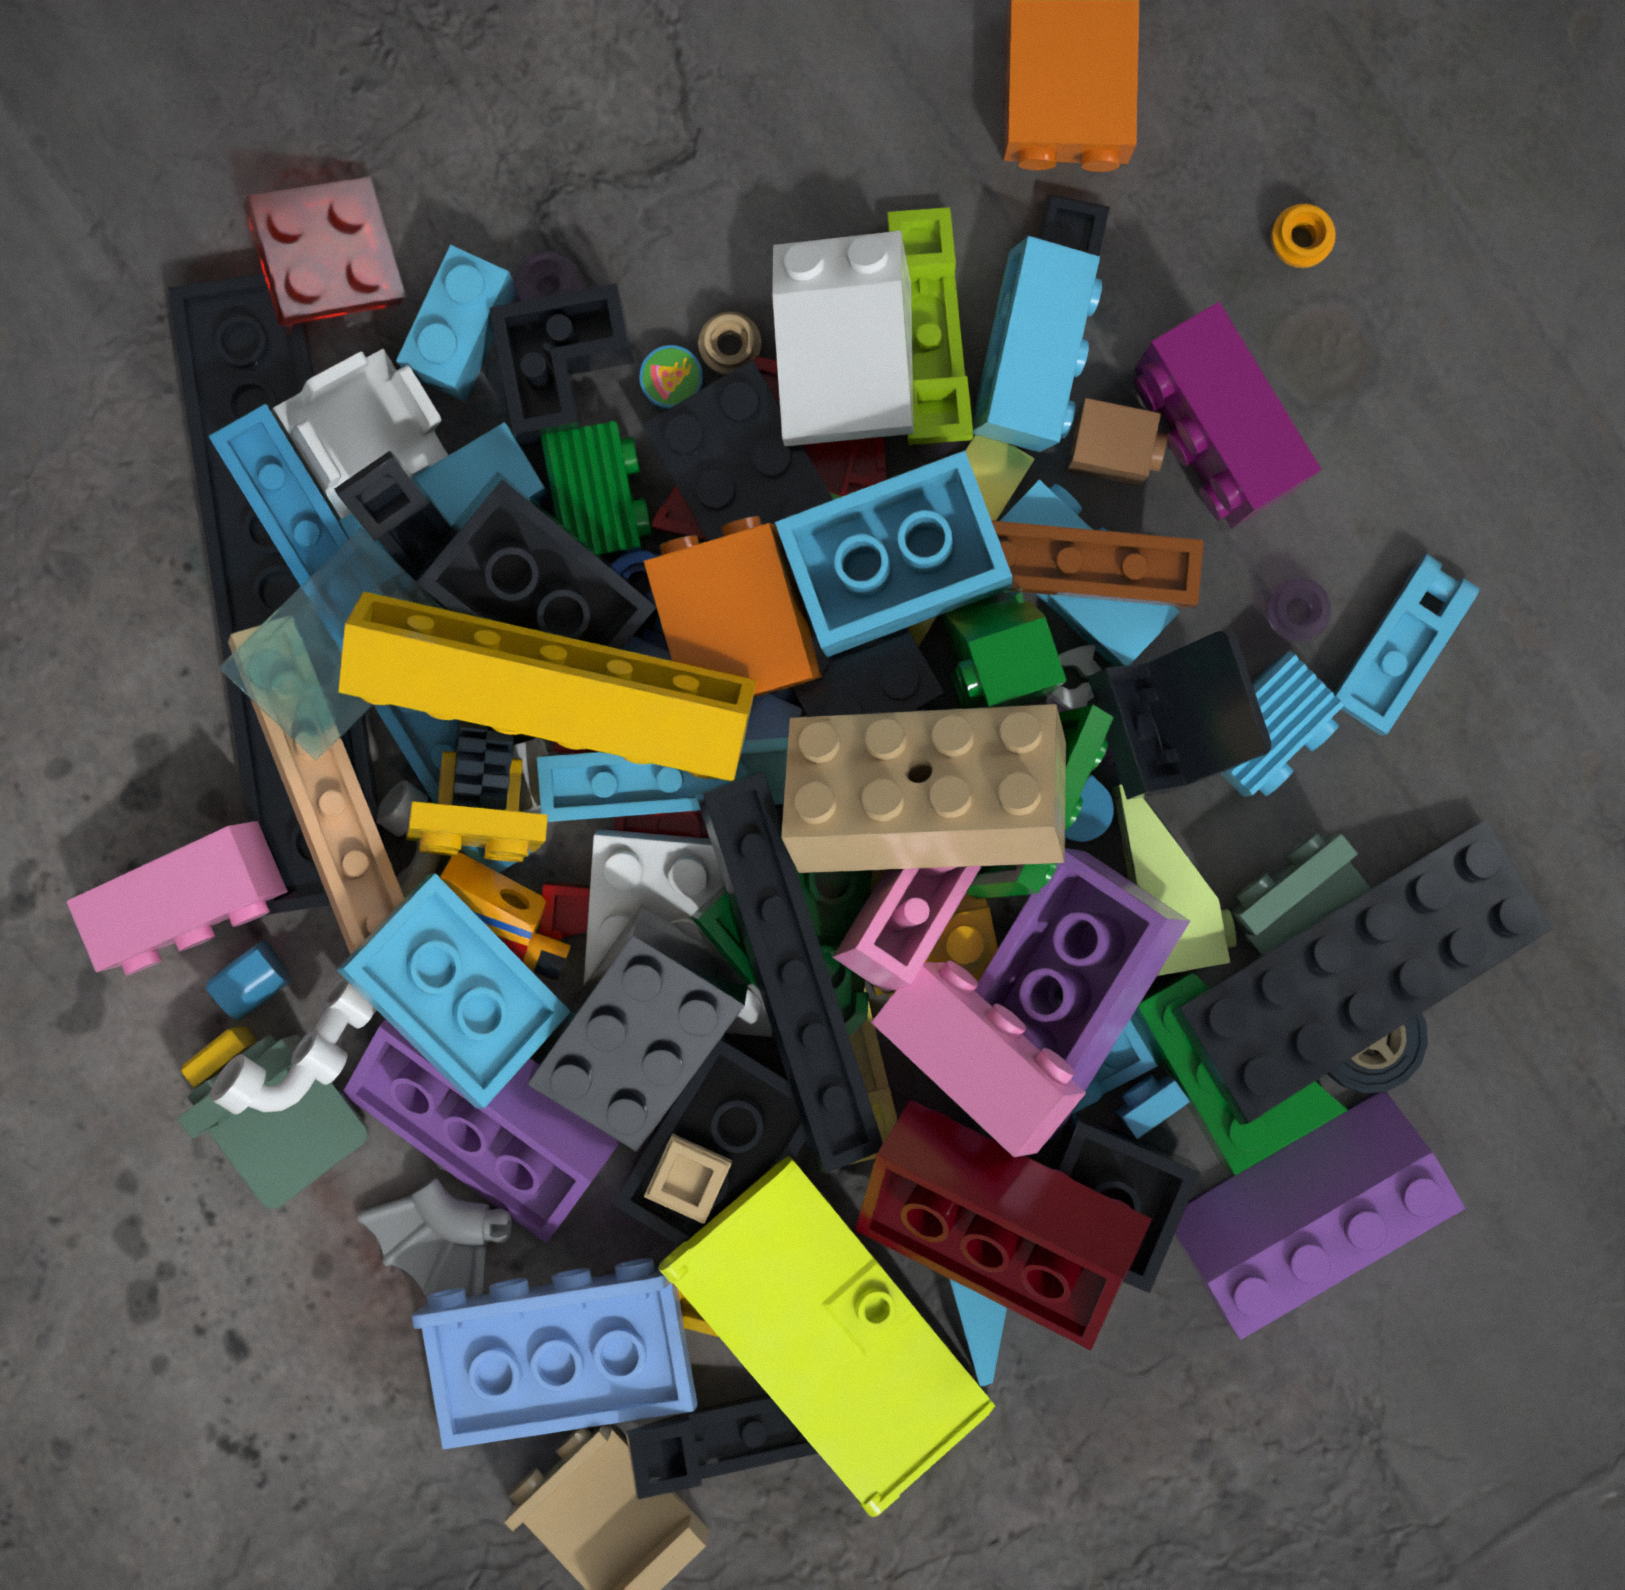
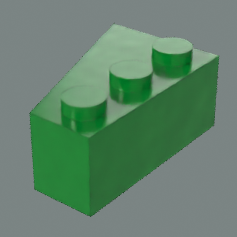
(1232, 1143)

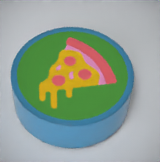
(670, 376)

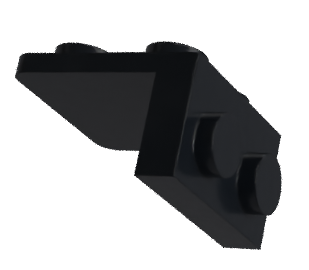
(1181, 716)

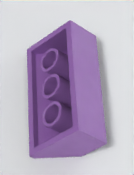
(513, 1153)
(1314, 1213)

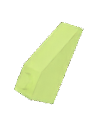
(1165, 872)

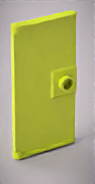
(828, 1335)

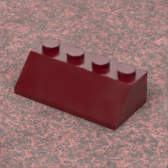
(1000, 1223)

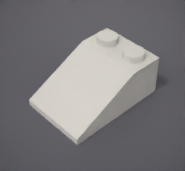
(843, 338)

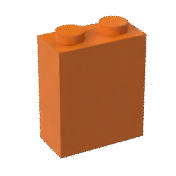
(1071, 83)
(734, 606)

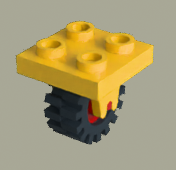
(478, 801)

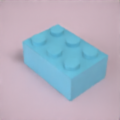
(895, 554)

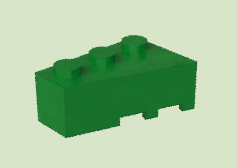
(1002, 652)

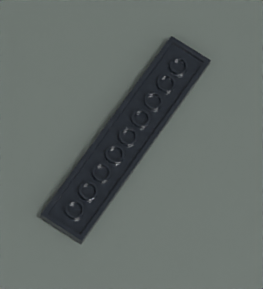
(230, 365)

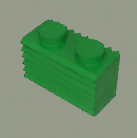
(593, 487)

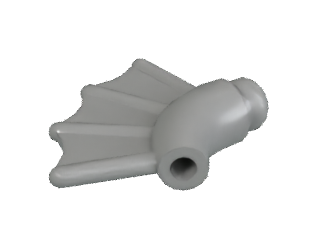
(438, 1237)

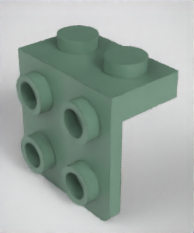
(1300, 893)
(284, 1148)

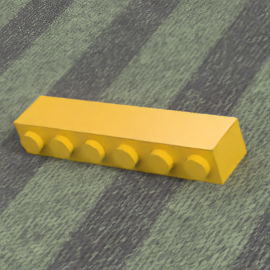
(545, 686)

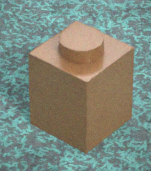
(1116, 442)

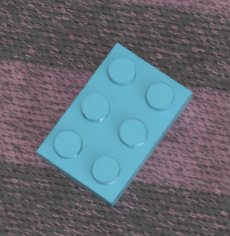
(454, 991)

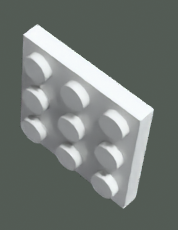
(668, 878)

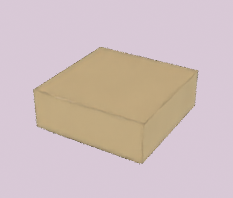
(688, 1178)

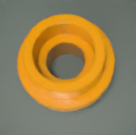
(1316, 223)

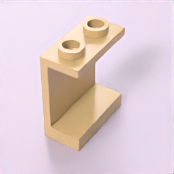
(596, 1524)

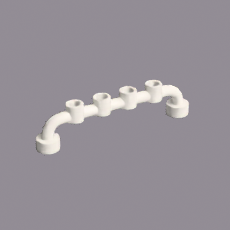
(317, 1054)

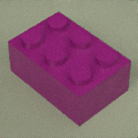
(1223, 417)

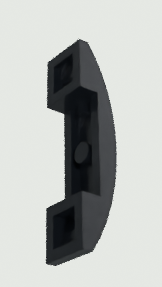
(395, 511)
(710, 1443)

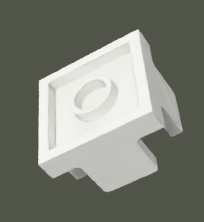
(355, 417)

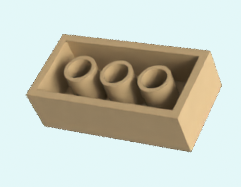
(926, 789)

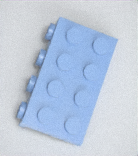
(556, 1354)

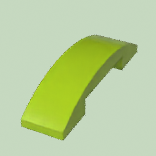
(939, 376)

